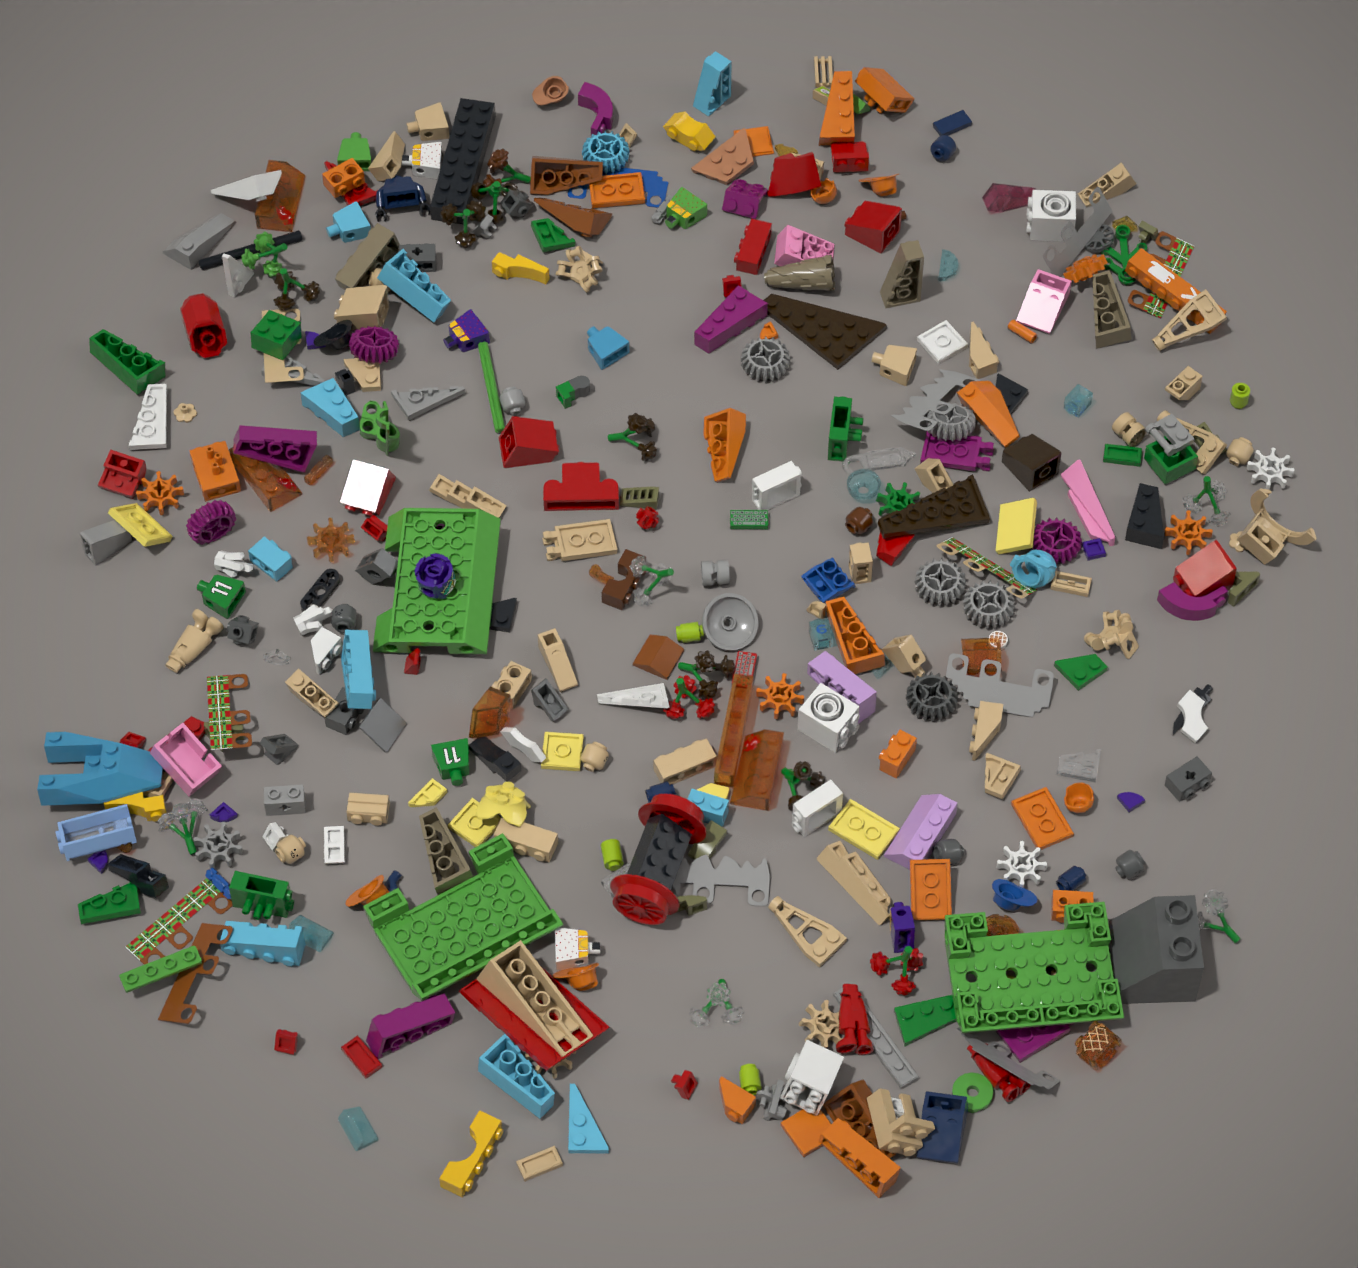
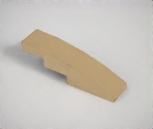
(466, 497)

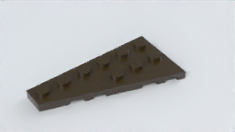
(944, 509)

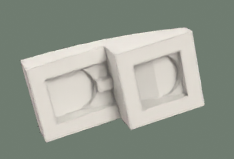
(334, 845)

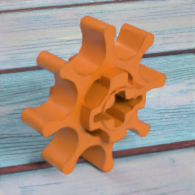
(1085, 268)
(153, 490)
(1188, 532)
(780, 696)

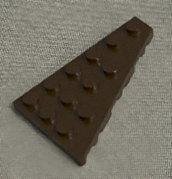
(826, 331)

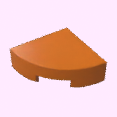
(768, 331)

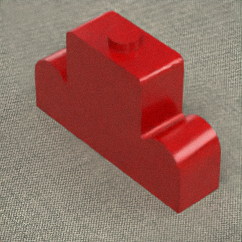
(581, 490)

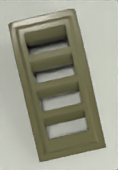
(640, 491)

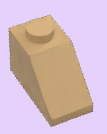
(933, 475)

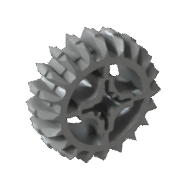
(769, 361)
(953, 425)
(951, 577)
(990, 611)

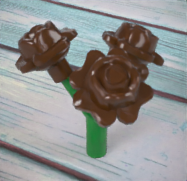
(499, 161)

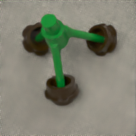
(480, 190)
(801, 772)

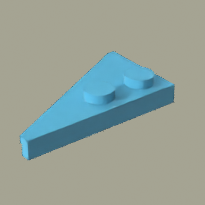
(583, 1131)

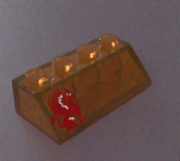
(281, 207)
(267, 480)
(757, 769)

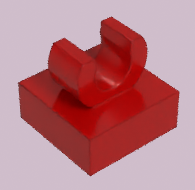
(730, 284)
(286, 1041)
(685, 1084)

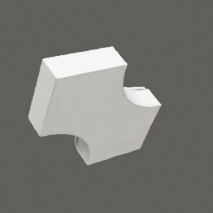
(1191, 709)
(520, 742)

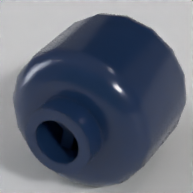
(944, 147)

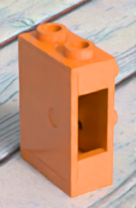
(883, 90)
(215, 470)

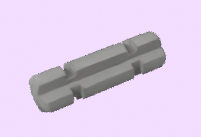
(661, 210)

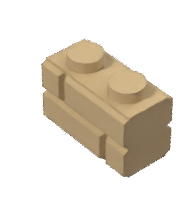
(368, 808)

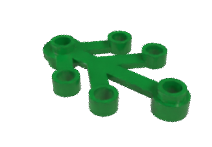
(1122, 258)

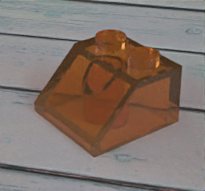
(978, 650)
(490, 714)

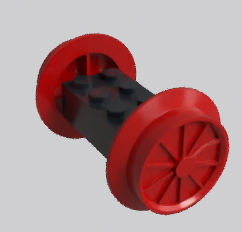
(646, 888)

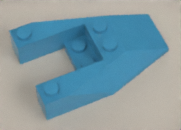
(109, 770)

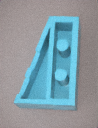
(714, 84)
(332, 406)

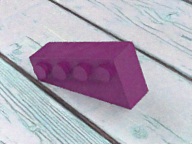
(733, 315)
(276, 445)
(408, 1024)

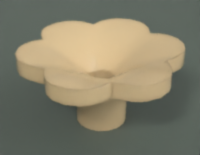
(185, 412)
(1236, 544)

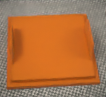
(759, 141)

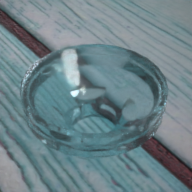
(863, 478)

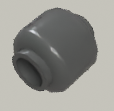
(344, 618)
(948, 849)
(1130, 864)

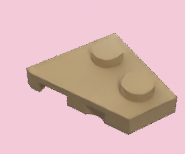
(365, 374)

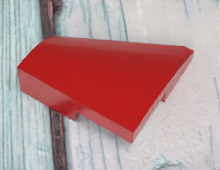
(891, 548)

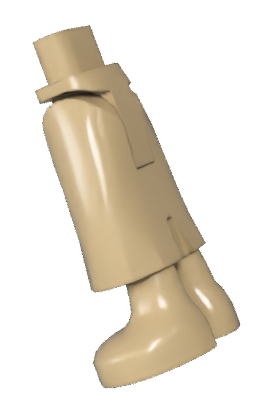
(193, 640)

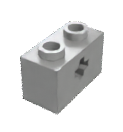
(284, 800)

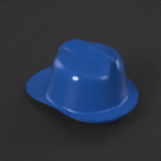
(1011, 896)

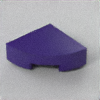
(310, 336)
(1130, 800)
(223, 813)
(99, 860)

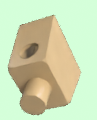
(430, 123)
(896, 363)
(905, 655)

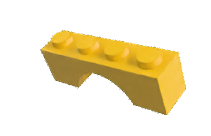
(459, 1175)

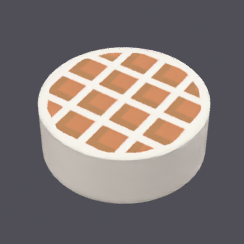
(1003, 638)

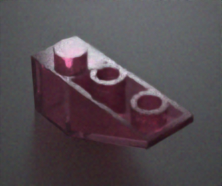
(1006, 197)

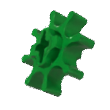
(896, 499)

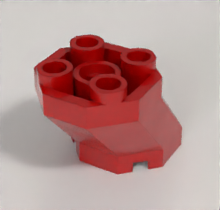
(203, 325)

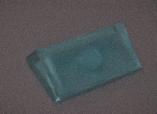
(314, 934)
(357, 1128)

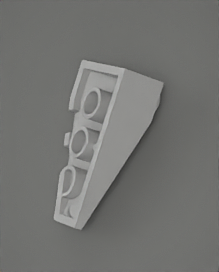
(199, 241)

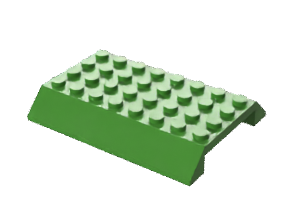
(463, 925)

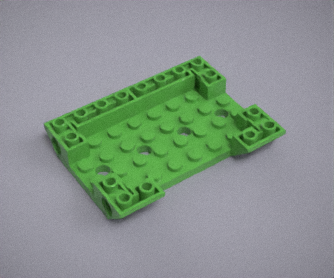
(465, 614)
(1034, 995)

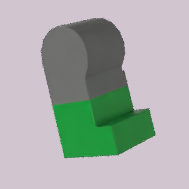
(572, 390)

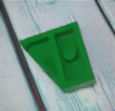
(550, 236)
(1081, 669)

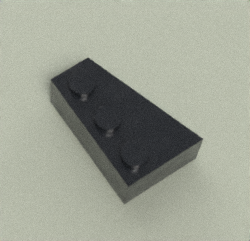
(1146, 519)

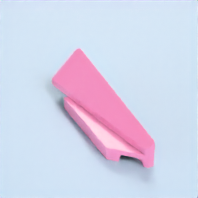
(1087, 504)

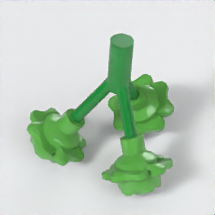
(264, 243)

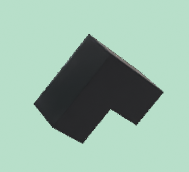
(345, 381)

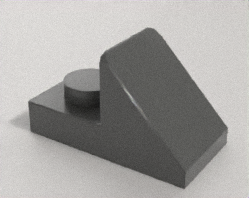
(546, 697)
(278, 747)

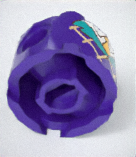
(435, 576)

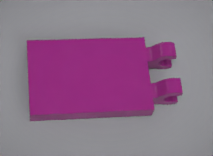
(958, 454)
(1030, 1040)

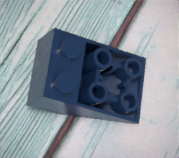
(949, 1119)

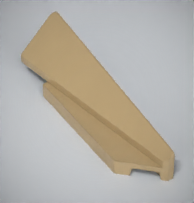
(856, 880)

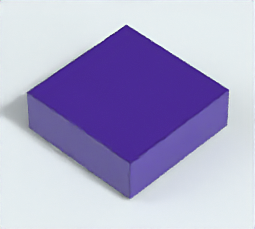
(1093, 549)

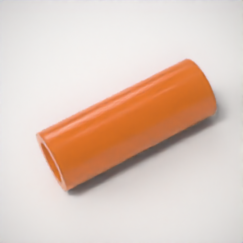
(1022, 331)

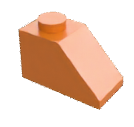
(736, 1101)

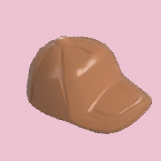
(550, 91)

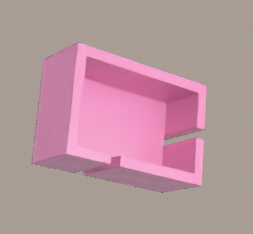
(184, 761)

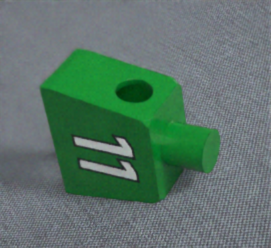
(222, 594)
(452, 760)

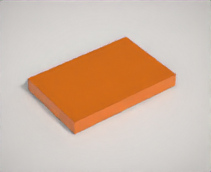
(617, 190)
(1042, 818)
(930, 889)

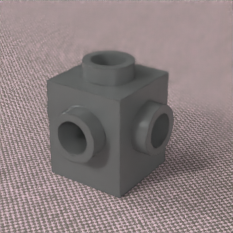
(516, 203)
(242, 630)

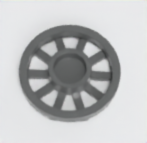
(1099, 239)

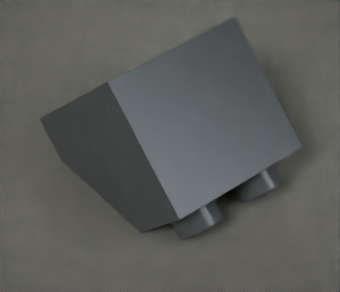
(1157, 951)

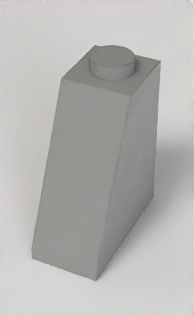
(104, 540)

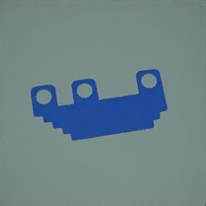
(651, 183)

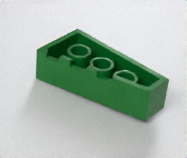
(126, 362)

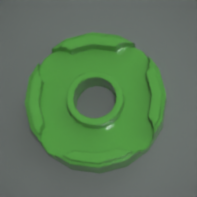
(980, 1084)

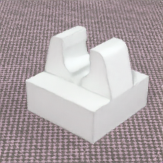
(273, 835)

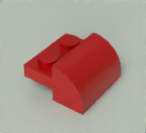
(122, 474)

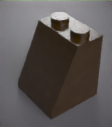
(1032, 461)

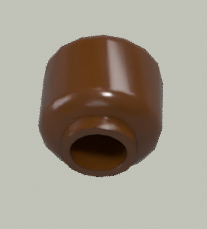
(859, 520)

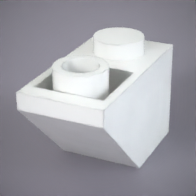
(325, 647)

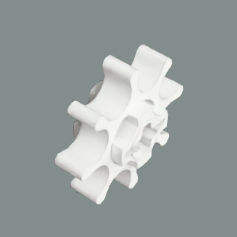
(1270, 469)
(1026, 863)

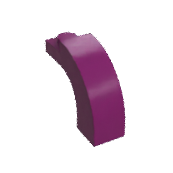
(597, 100)
(1190, 607)

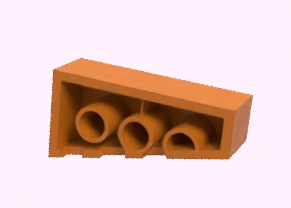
(839, 113)
(854, 642)
(860, 1157)

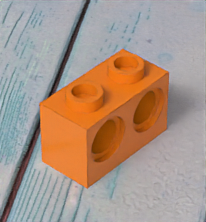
(343, 178)

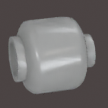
(512, 400)

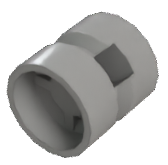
(709, 576)

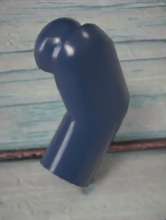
(391, 883)

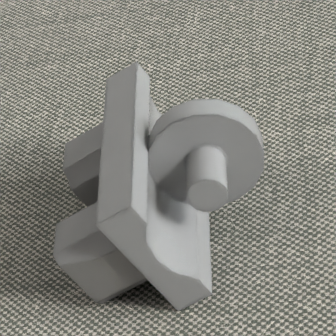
(772, 1098)

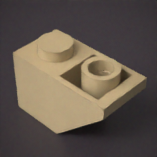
(1185, 384)

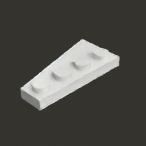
(152, 420)

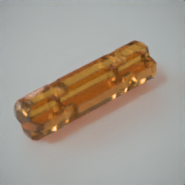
(318, 469)

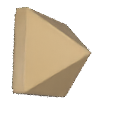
(628, 134)

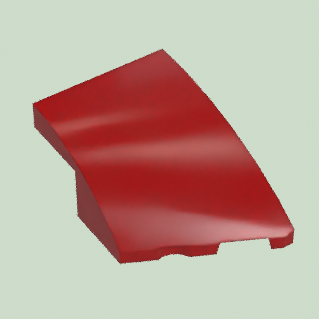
(793, 174)

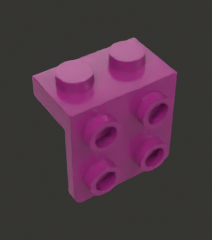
(743, 198)

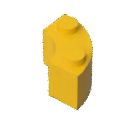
(689, 131)

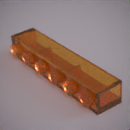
(733, 730)

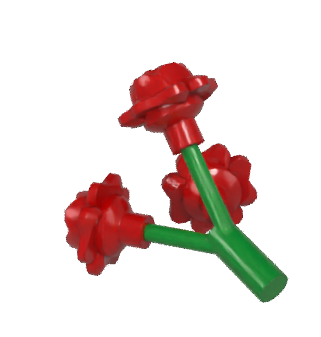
(686, 687)
(909, 959)

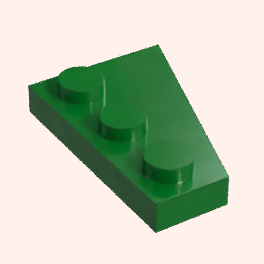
(114, 904)

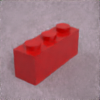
(753, 246)

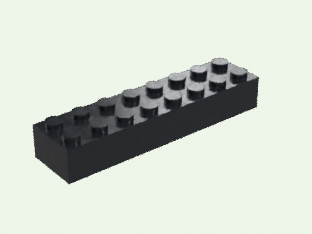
(463, 156)

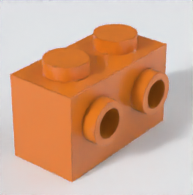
(897, 754)
(1063, 897)

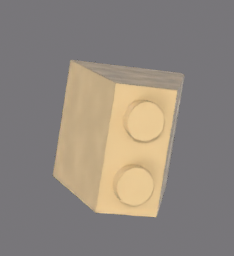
(363, 306)

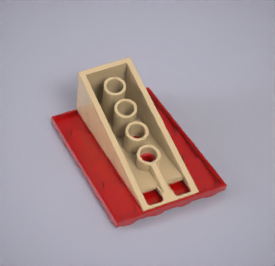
(532, 1007)

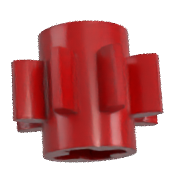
(647, 517)

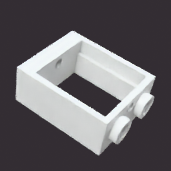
(776, 486)
(817, 808)

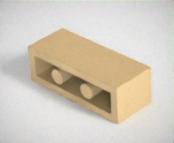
(685, 762)
(529, 839)

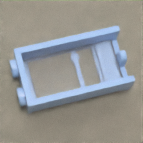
(95, 832)

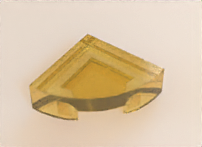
(783, 150)
(1125, 221)

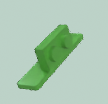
(160, 969)

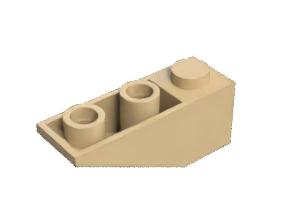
(388, 159)
(1111, 184)
(981, 359)
(556, 659)
(310, 693)
(988, 725)

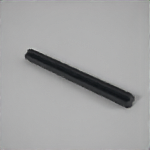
(216, 260)

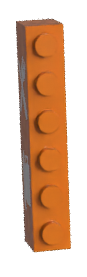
(1164, 283)

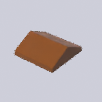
(658, 656)

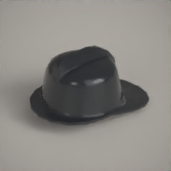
(335, 337)

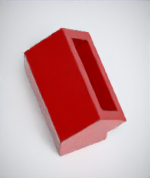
(375, 528)

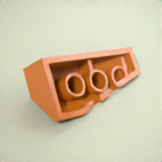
(989, 410)
(724, 436)

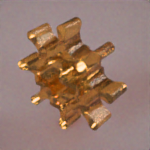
(330, 539)

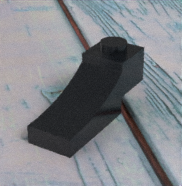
(495, 758)
(140, 874)

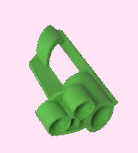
(380, 426)

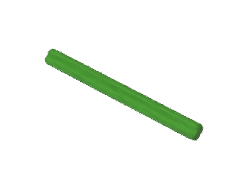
(491, 387)

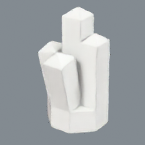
(231, 563)
(312, 619)

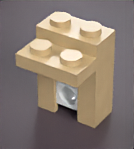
(896, 1123)

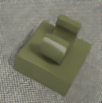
(1147, 231)

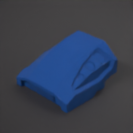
(827, 580)

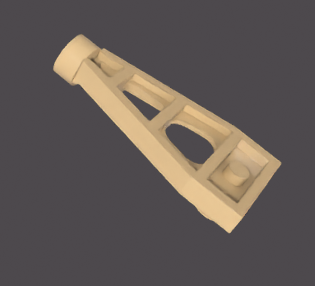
(1207, 308)
(1209, 450)
(823, 947)

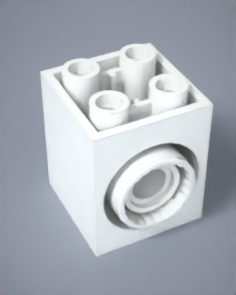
(1049, 213)
(828, 718)
(811, 1077)

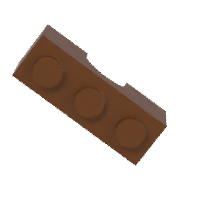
(619, 592)

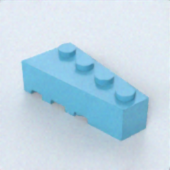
(414, 286)
(357, 669)
(265, 942)
(515, 1076)

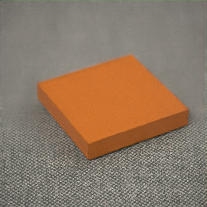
(805, 1130)

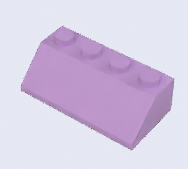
(922, 829)

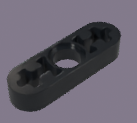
(321, 584)

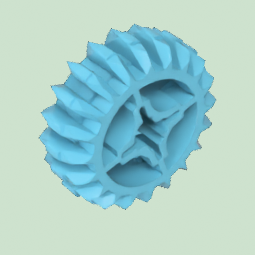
(606, 148)

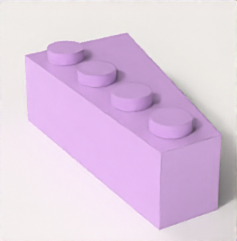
(836, 676)

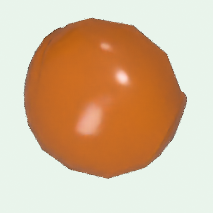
(825, 193)
(1079, 797)

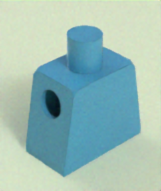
(606, 346)

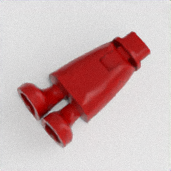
(853, 1022)
(1000, 1077)

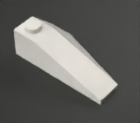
(251, 188)

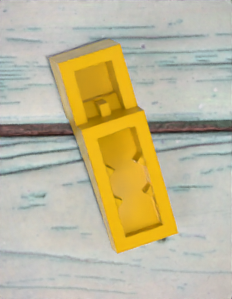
(519, 267)
(150, 807)

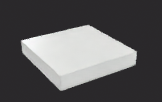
(942, 342)

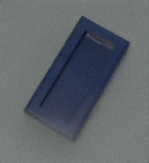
(952, 123)

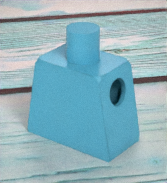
(349, 224)

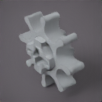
(218, 845)

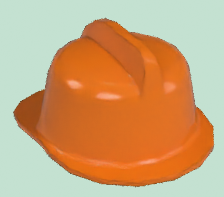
(882, 185)
(368, 892)
(580, 977)

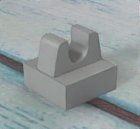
(483, 226)

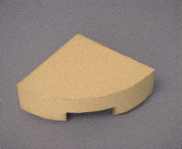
(817, 609)

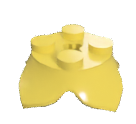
(504, 800)

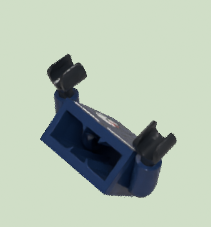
(400, 193)

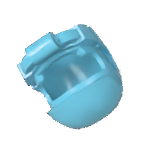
(1034, 561)

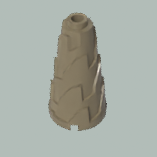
(805, 275)

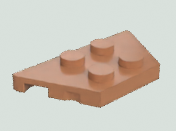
(727, 160)

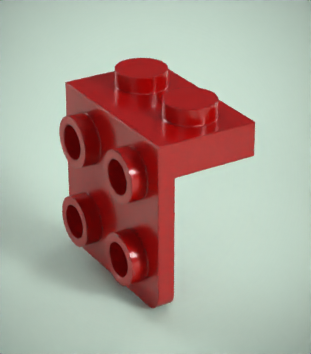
(849, 156)

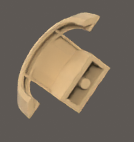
(1265, 536)

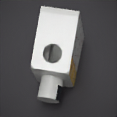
(425, 160)
(573, 948)

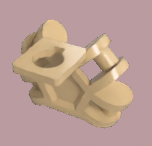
(580, 270)
(1114, 634)

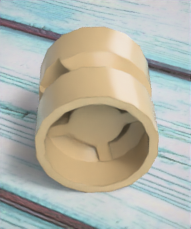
(1130, 430)

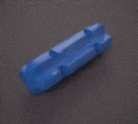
(219, 882)

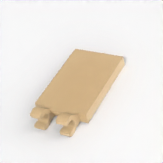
(580, 540)

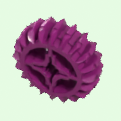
(374, 344)
(211, 522)
(1067, 545)

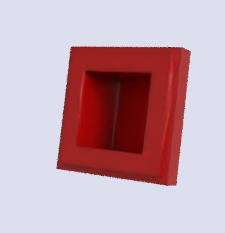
(413, 662)
(133, 740)

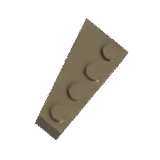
(369, 255)
(904, 277)
(1109, 315)
(444, 855)

